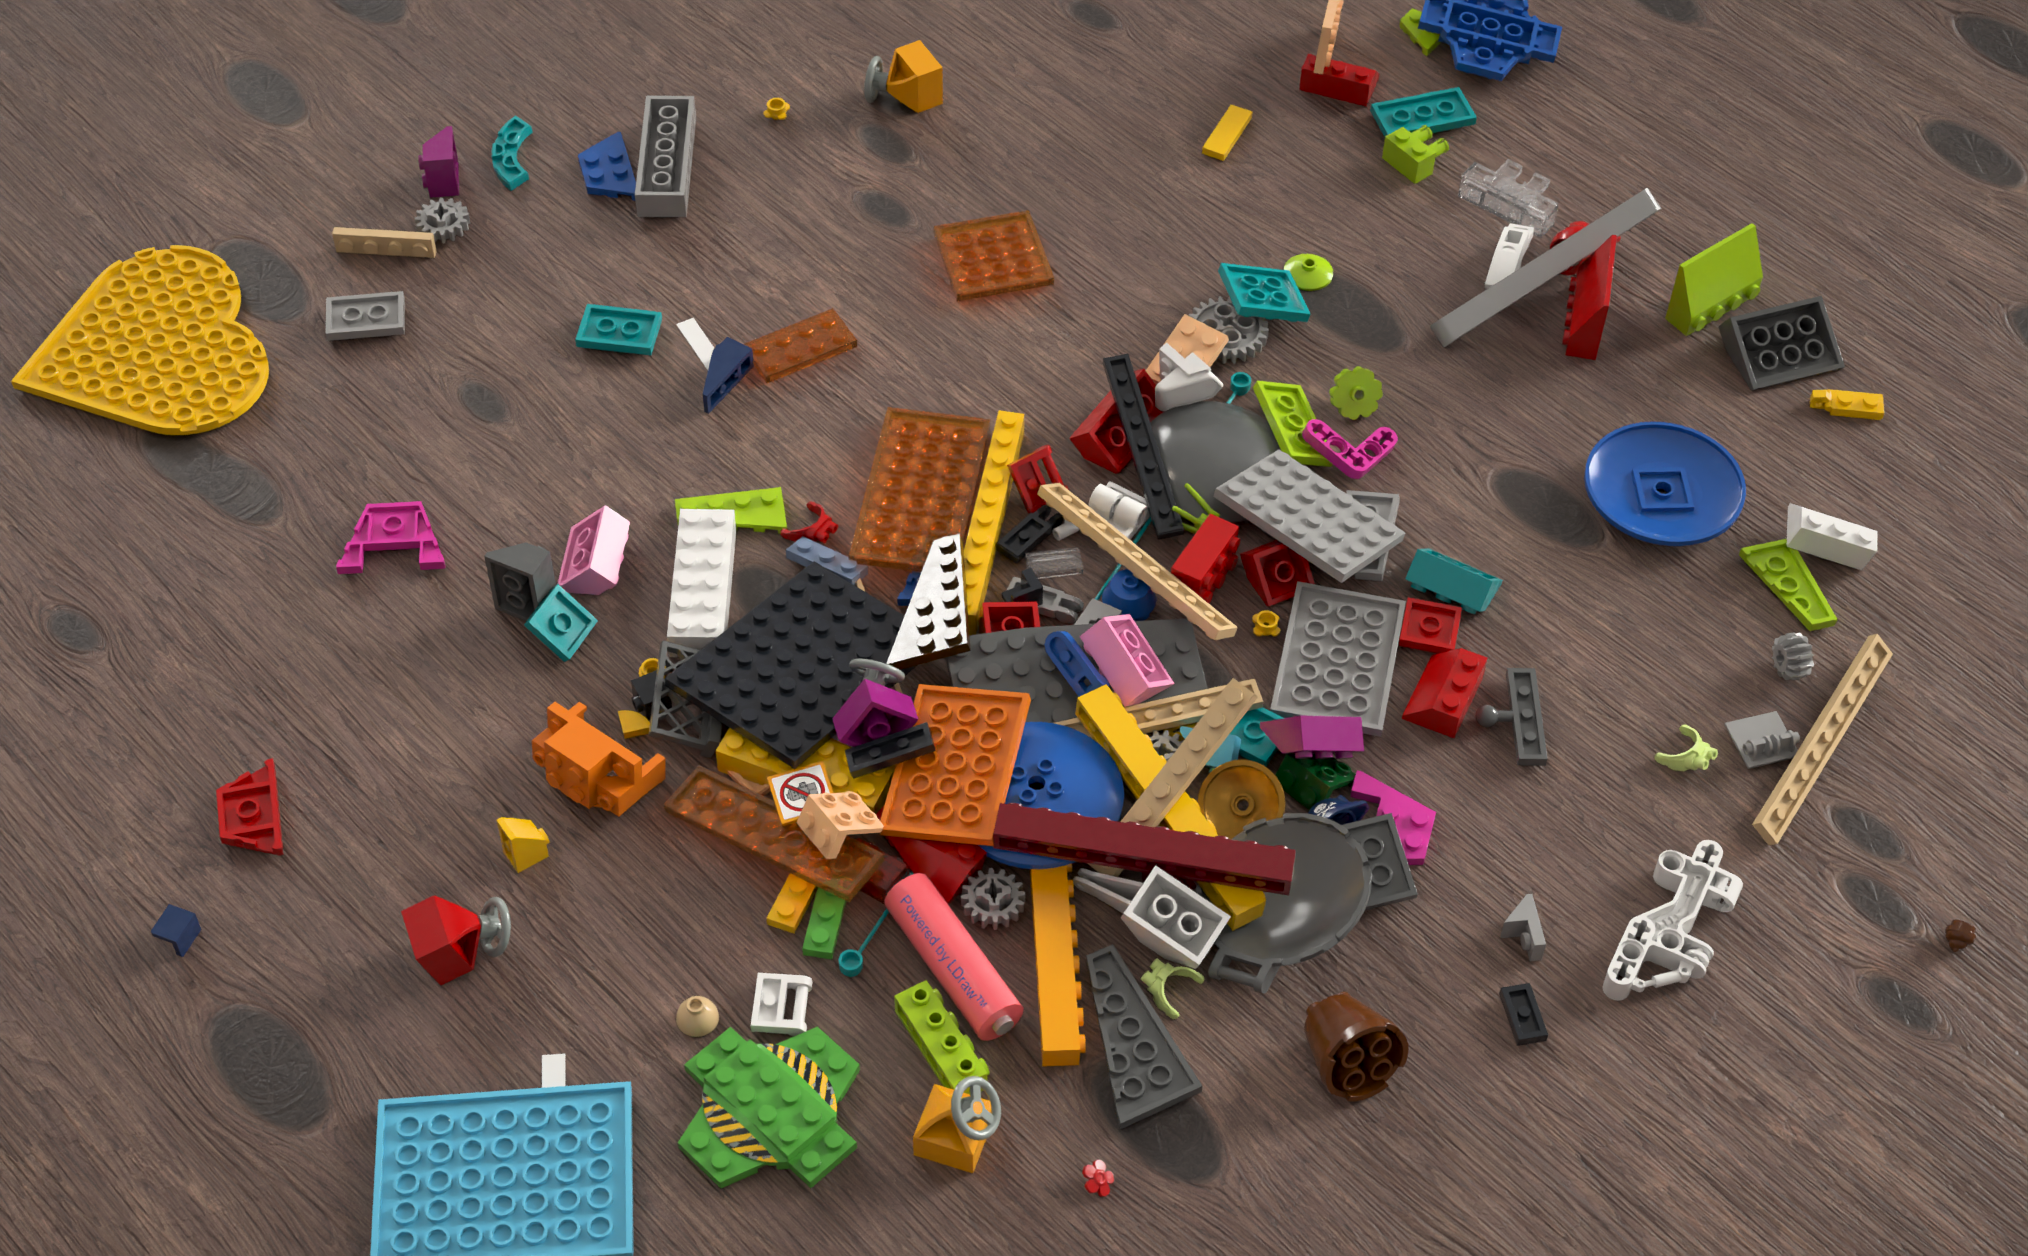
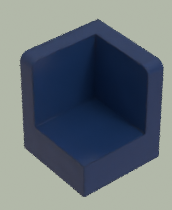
(178, 928)

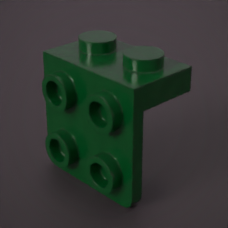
(1312, 779)

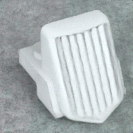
(1183, 380)

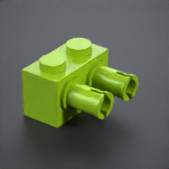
(1410, 155)

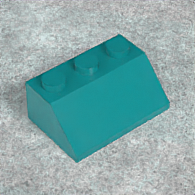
(1452, 580)

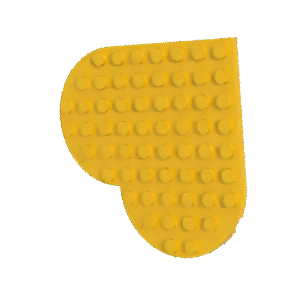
(154, 346)

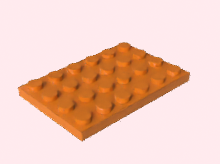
(962, 783)

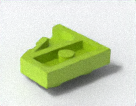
(1425, 39)

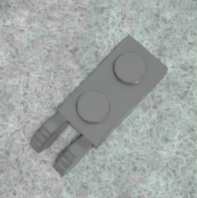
(1052, 603)

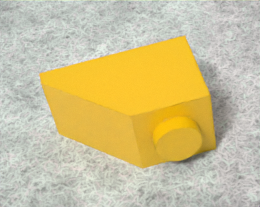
(522, 842)

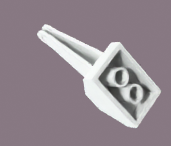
(1161, 913)

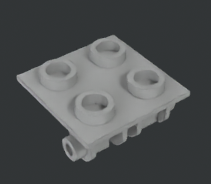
(1763, 739)

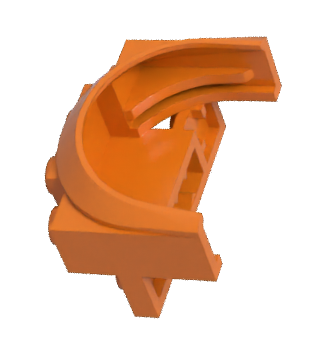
(582, 756)

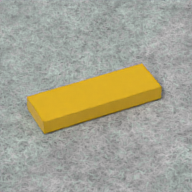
(1227, 132)

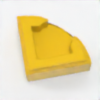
(633, 723)

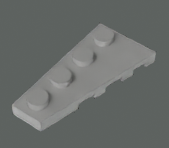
(1386, 506)

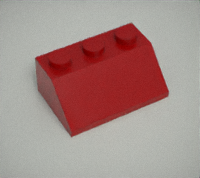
(1339, 81)
(1446, 691)

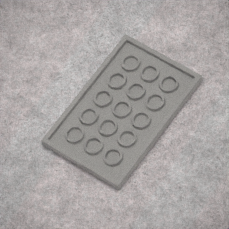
(1309, 515)
(1338, 655)

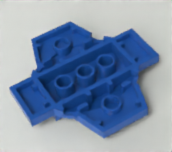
(1490, 34)

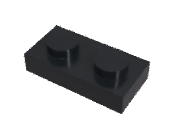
(1523, 1014)

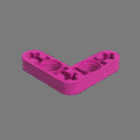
(1355, 456)

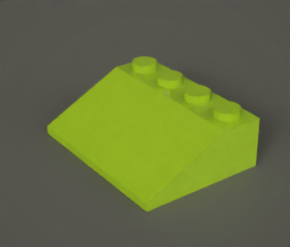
(1716, 281)

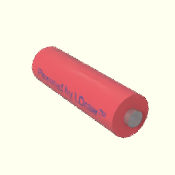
(953, 957)

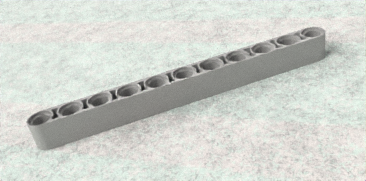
(1544, 268)

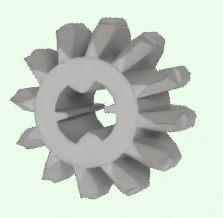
(1792, 656)

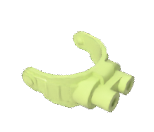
(1692, 759)
(1156, 981)

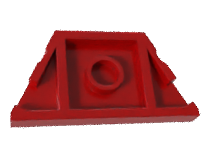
(251, 811)

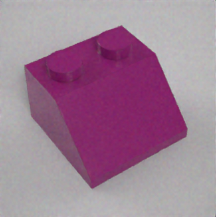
(440, 164)

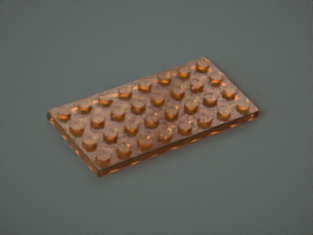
(918, 487)

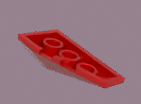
(943, 862)

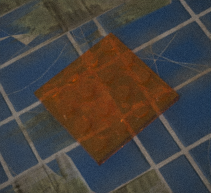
(993, 255)

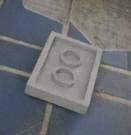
(365, 315)

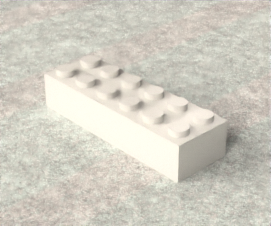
(701, 577)

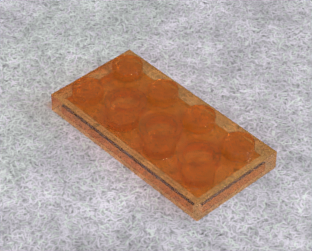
(801, 345)

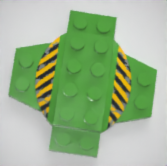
(769, 1107)

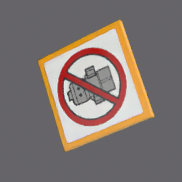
(793, 787)

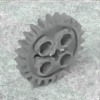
(1244, 333)

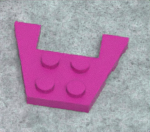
(390, 528)
(1411, 818)

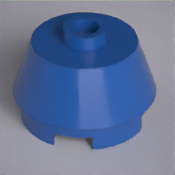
(1129, 595)

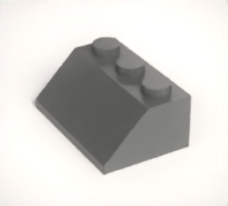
(519, 578)

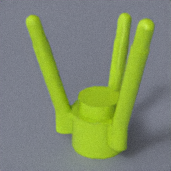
(1197, 521)

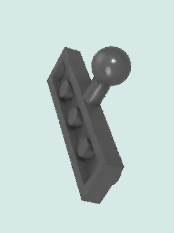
(1524, 715)

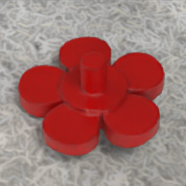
(1098, 1178)

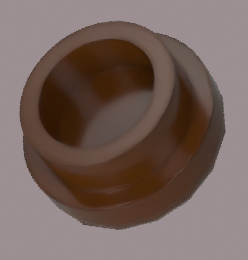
(1960, 935)

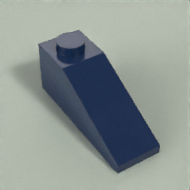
(727, 367)

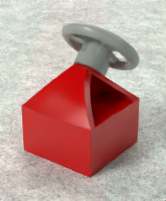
(448, 935)

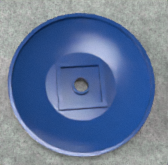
(1696, 472)
(1075, 778)

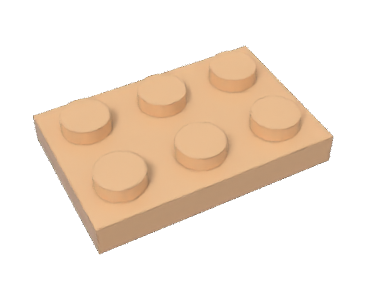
(1191, 337)

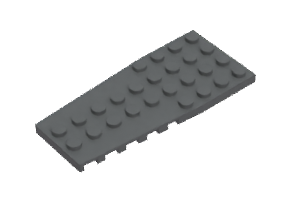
(1019, 663)

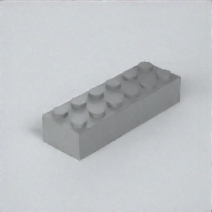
(665, 156)

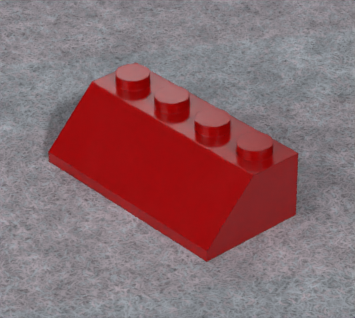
(1102, 435)

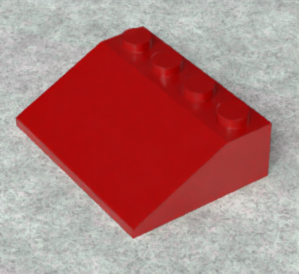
(1589, 302)

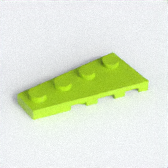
(753, 508)
(1791, 582)

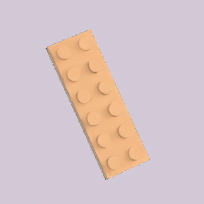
(1328, 35)

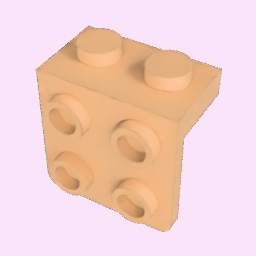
(832, 816)

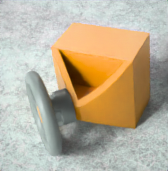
(913, 78)
(957, 1124)

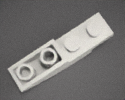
(1509, 252)

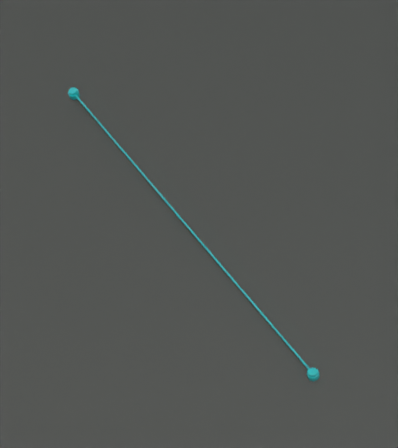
(851, 960)

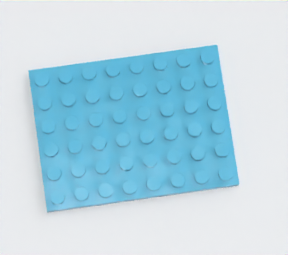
(505, 1173)

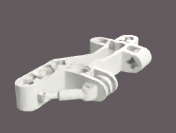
(1669, 924)

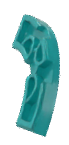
(505, 153)

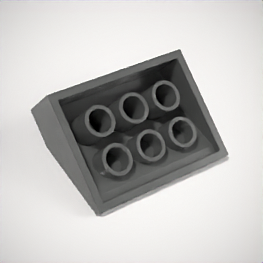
(1782, 343)

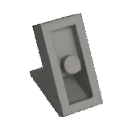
(1526, 924)

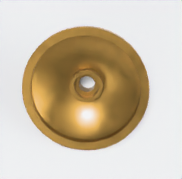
(1236, 783)

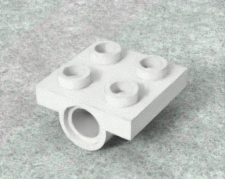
(1120, 508)

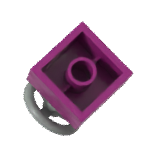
(873, 708)

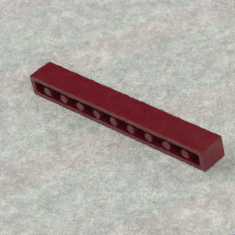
(1142, 847)

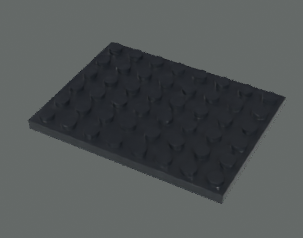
(787, 663)

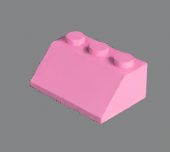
(594, 553)
(1126, 659)

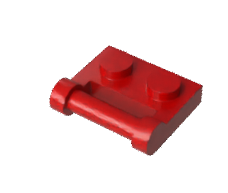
(1029, 477)

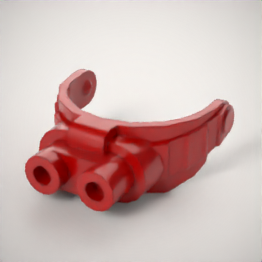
(817, 531)

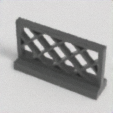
(710, 727)

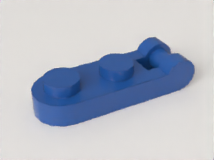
(1073, 662)

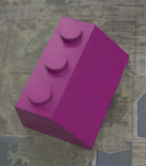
(1316, 735)

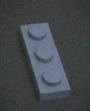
(807, 551)

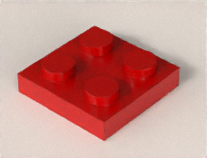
(1430, 626)

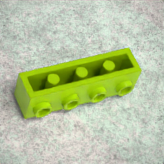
(938, 1035)

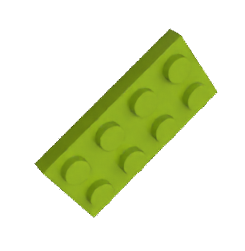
(1287, 415)

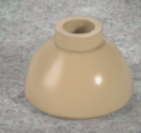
(697, 1016)

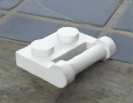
(771, 1002)

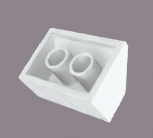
(1830, 537)

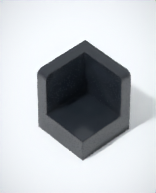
(1029, 590)

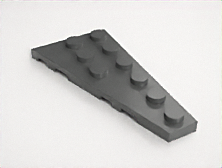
(1140, 1054)

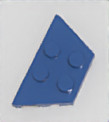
(608, 168)

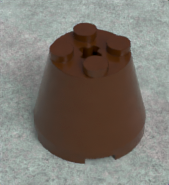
(1353, 1046)

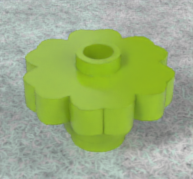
(1356, 393)

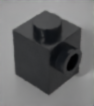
(643, 694)

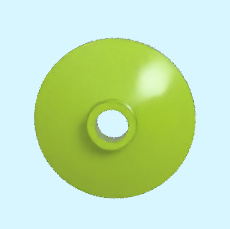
(1310, 271)

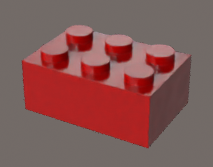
(1208, 557)

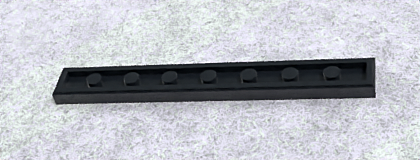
(1143, 446)

